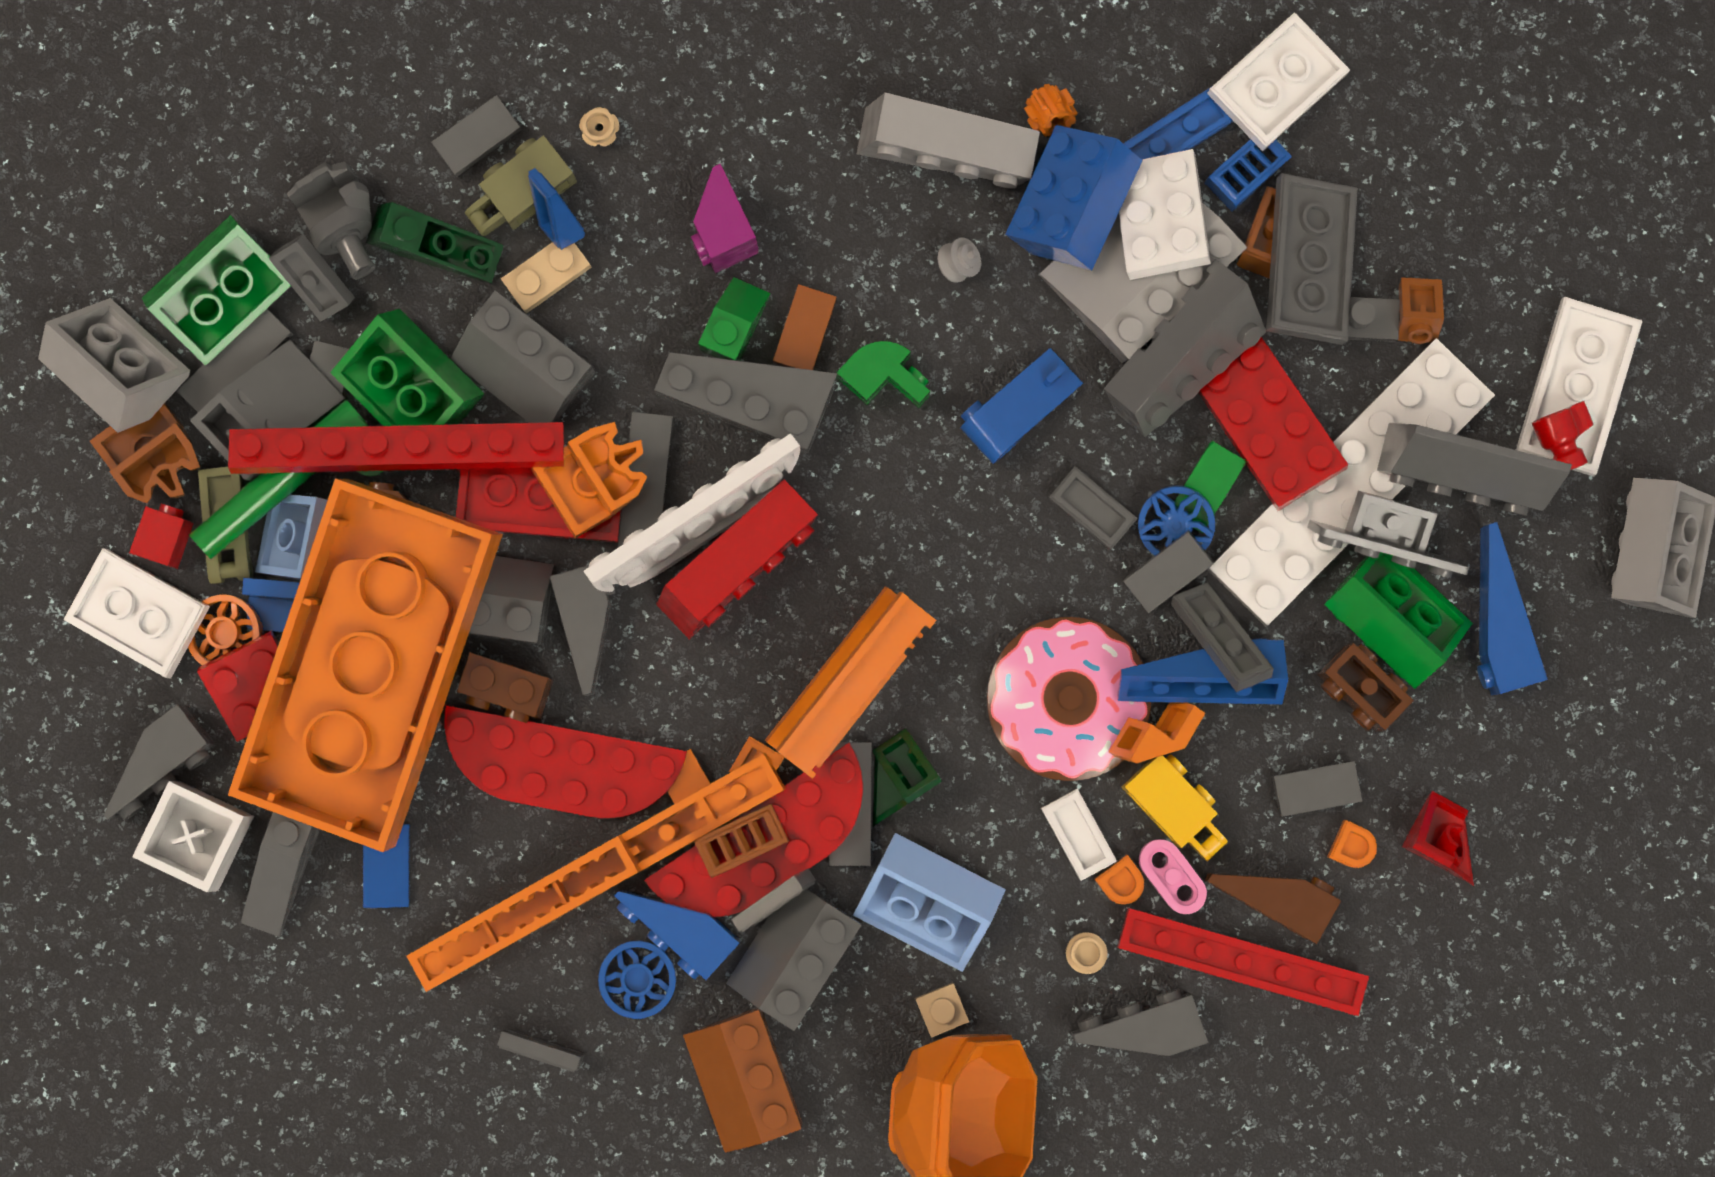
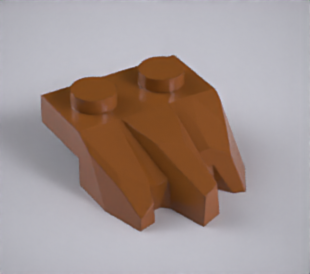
(148, 455)

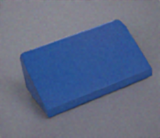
(387, 874)

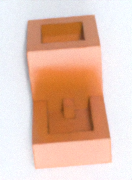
(1144, 741)

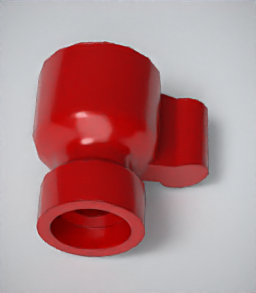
(1560, 431)

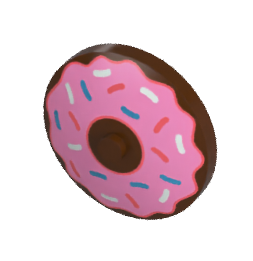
(1058, 698)

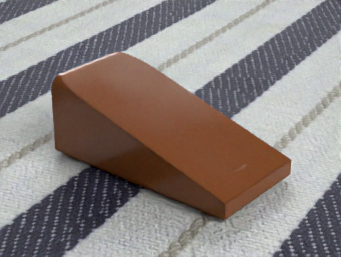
(1259, 239)

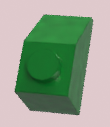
(733, 321)

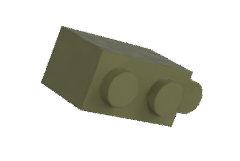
(510, 189)

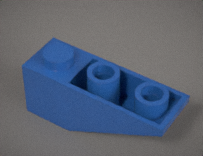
(691, 934)

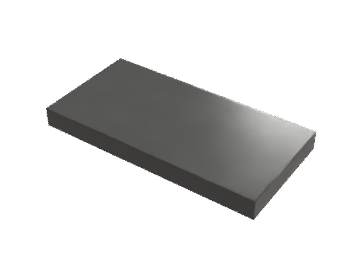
(1312, 259)

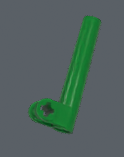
(263, 494)

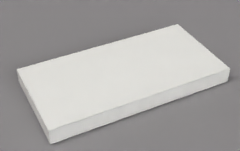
(1585, 363)

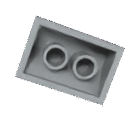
(111, 363)
(1664, 547)

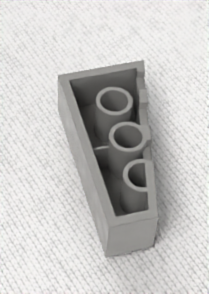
(947, 140)

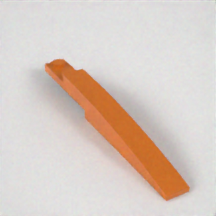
(596, 872)

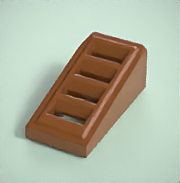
(709, 857)

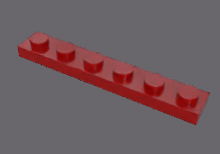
(1243, 962)

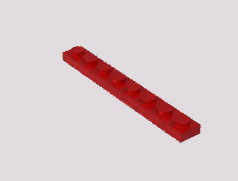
(396, 448)

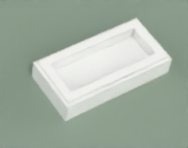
(1078, 834)

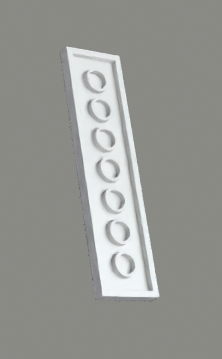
(1278, 550)

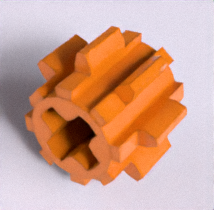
(1050, 108)

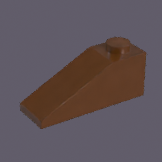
(1290, 902)

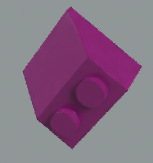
(721, 225)

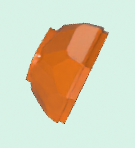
(965, 1108)

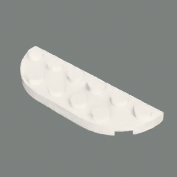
(695, 522)

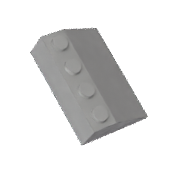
(1126, 310)

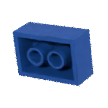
(1074, 197)

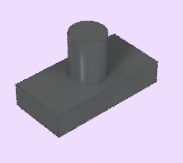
(1374, 319)

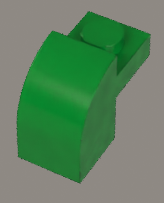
(877, 365)

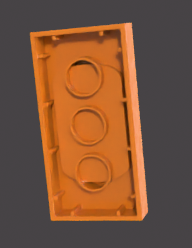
(364, 664)

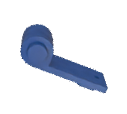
(1019, 406)

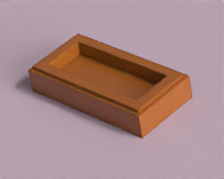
(805, 328)

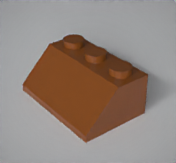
(743, 1080)

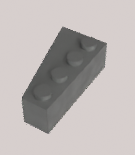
(1187, 351)
(750, 395)

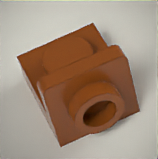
(1420, 310)

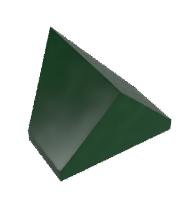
(900, 775)

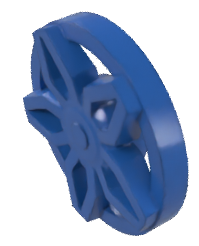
(1176, 519)
(637, 979)

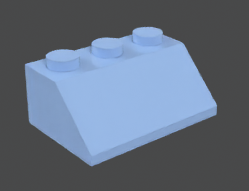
(929, 902)

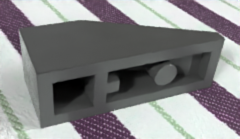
(585, 621)
(278, 873)

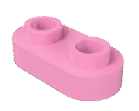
(1172, 876)

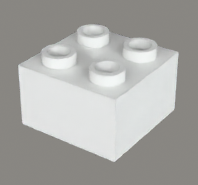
(193, 836)

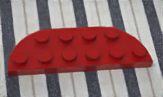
(559, 765)
(816, 820)

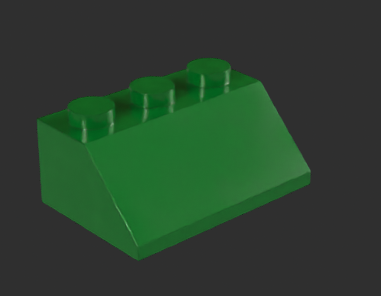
(216, 290)
(405, 375)
(1399, 617)

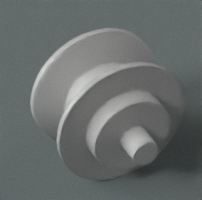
(959, 260)

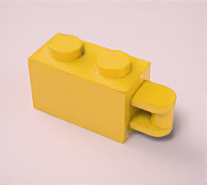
(1175, 804)

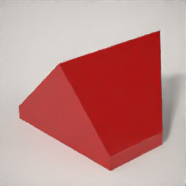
(1442, 836)

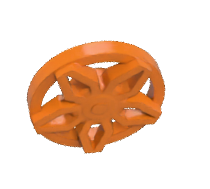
(225, 631)

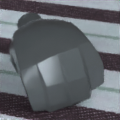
(336, 214)

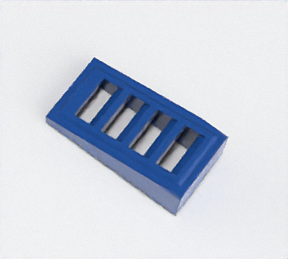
(1224, 189)
(553, 213)

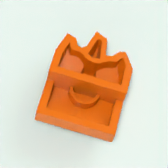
(593, 479)

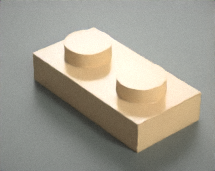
(545, 274)

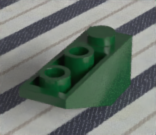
(434, 242)

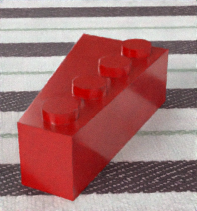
(736, 558)

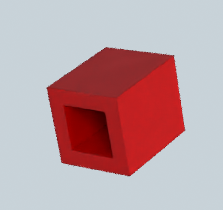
(162, 535)

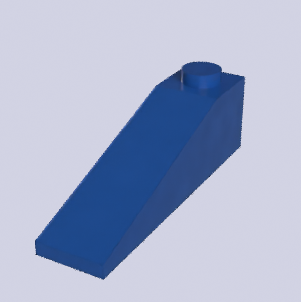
(1505, 635)
(1197, 679)

